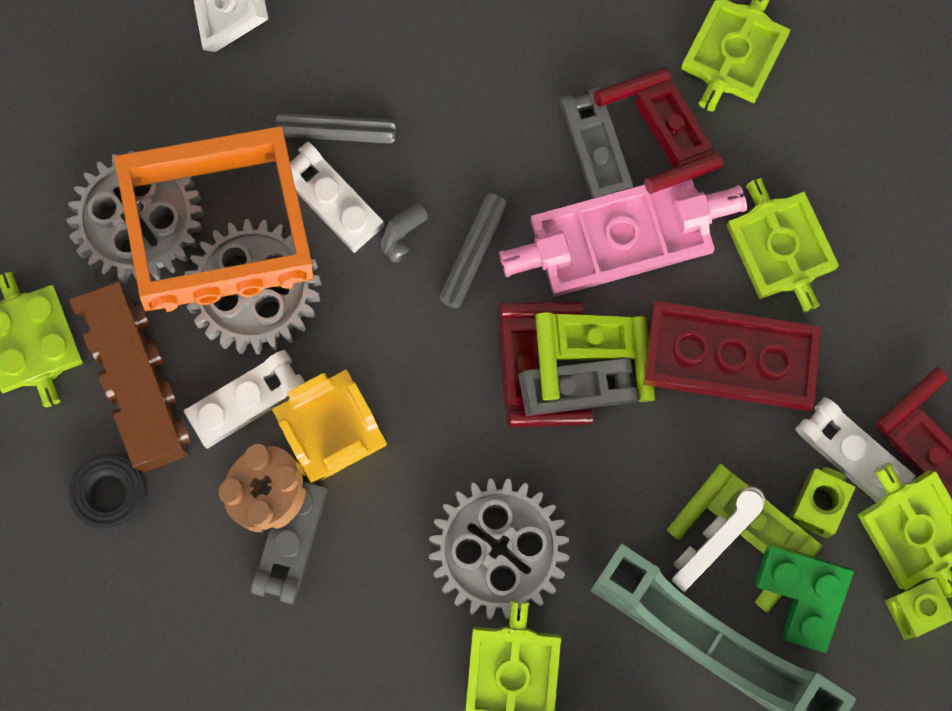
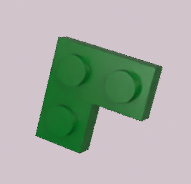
(817, 593)

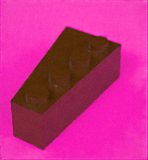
(133, 377)

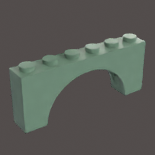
(649, 599)

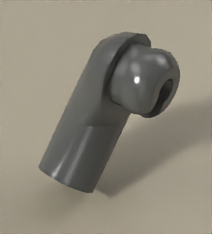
(397, 228)

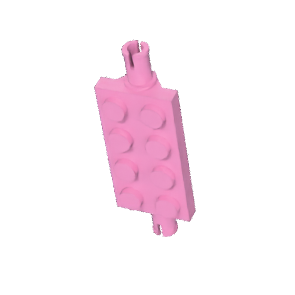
(621, 235)

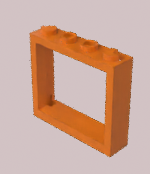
(199, 159)

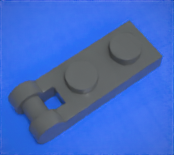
(596, 145)
(580, 387)
(290, 548)

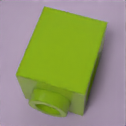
(814, 519)
(920, 609)

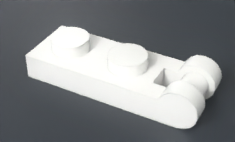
(334, 199)
(243, 400)
(850, 448)
(720, 536)

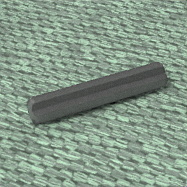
(337, 128)
(473, 251)

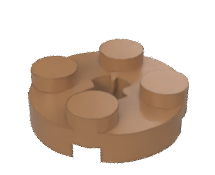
(246, 476)

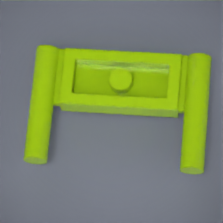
(592, 340)
(770, 526)

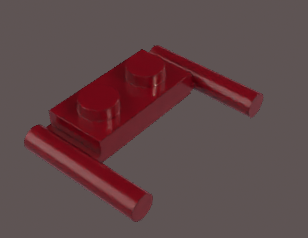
(670, 124)
(520, 353)
(916, 434)

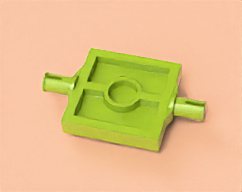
(735, 50)
(782, 245)
(34, 340)
(912, 528)
(513, 667)

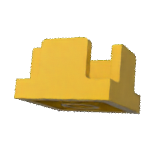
(328, 425)

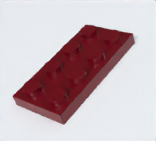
(732, 356)

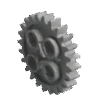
(105, 237)
(243, 321)
(524, 518)

